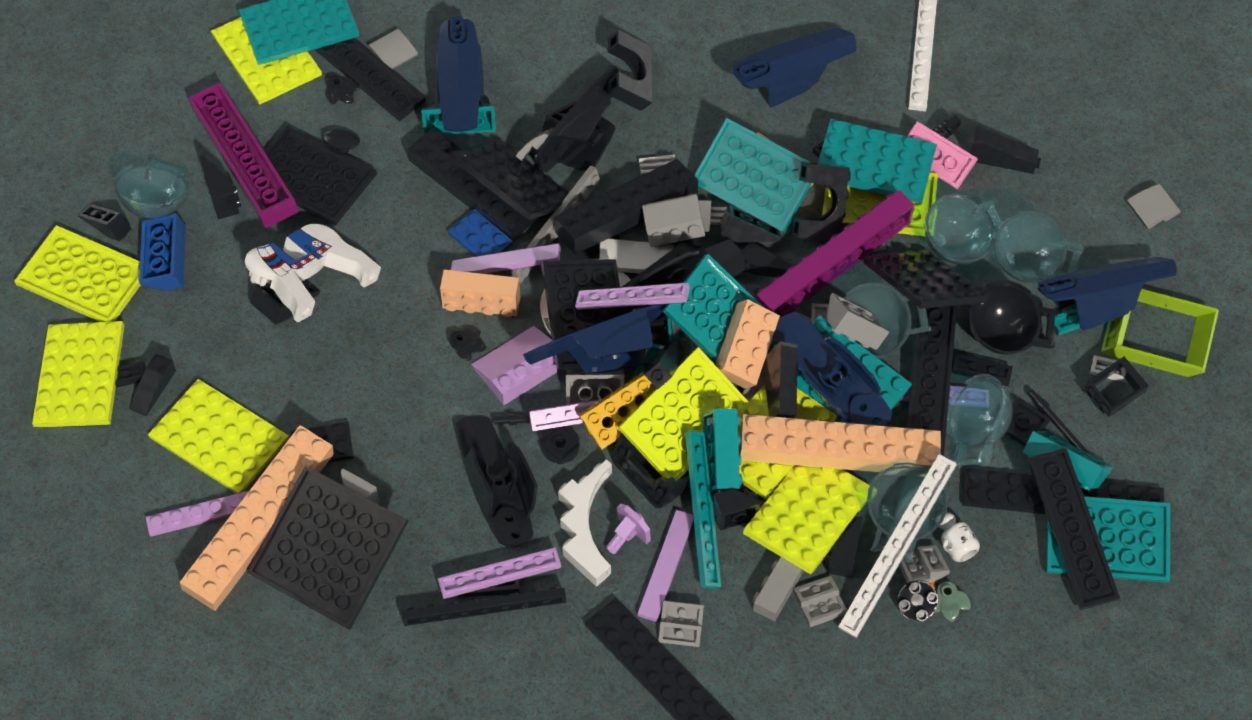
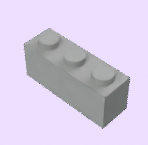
(776, 588)

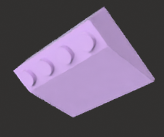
(507, 370)

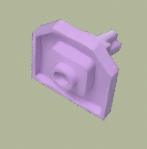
(631, 524)

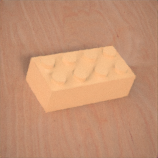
(480, 293)
(747, 343)

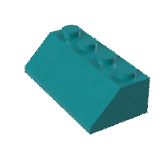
(486, 120)
(722, 448)
(1088, 469)

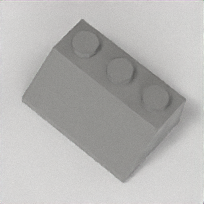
(673, 220)
(855, 322)
(591, 386)

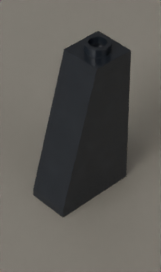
(1004, 152)
(664, 364)
(781, 380)

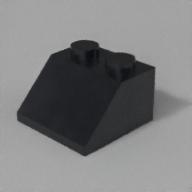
(733, 508)

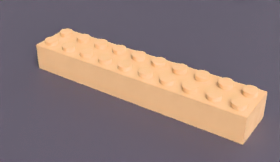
(835, 444)
(248, 526)

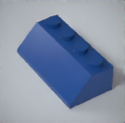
(162, 253)

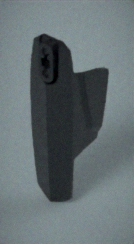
(582, 132)
(679, 268)
(500, 480)

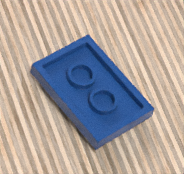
(479, 235)

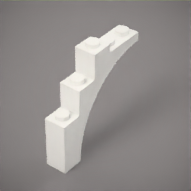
(578, 499)

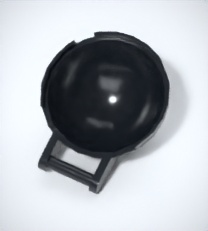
(1010, 319)

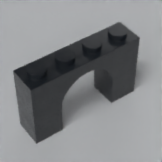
(638, 56)
(836, 180)

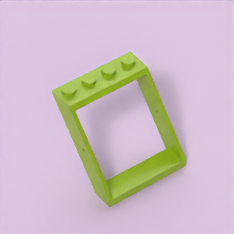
(1199, 345)

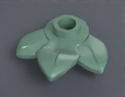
(951, 604)

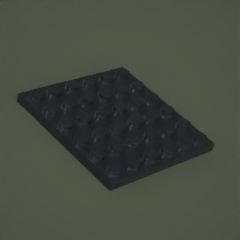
(327, 547)

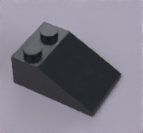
(223, 194)
(744, 227)
(271, 306)

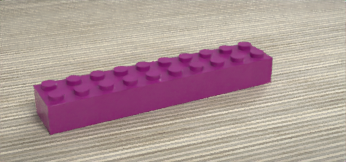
(243, 155)
(837, 255)

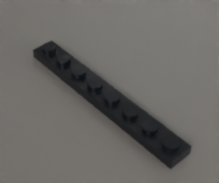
(477, 607)

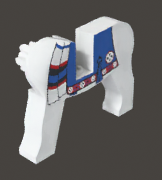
(311, 249)

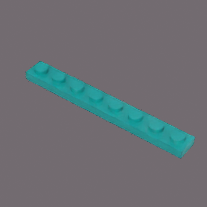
(703, 510)

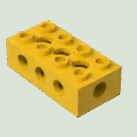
(609, 407)

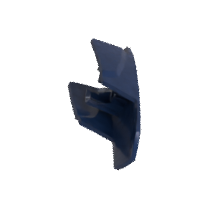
(794, 65)
(459, 75)
(1105, 290)
(606, 345)
(834, 372)

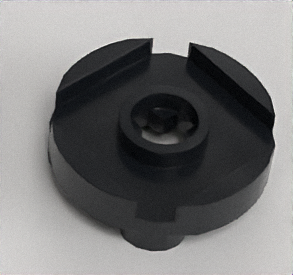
(556, 454)

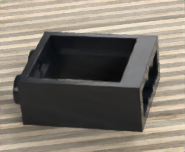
(1130, 375)

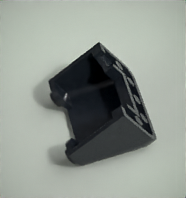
(645, 477)

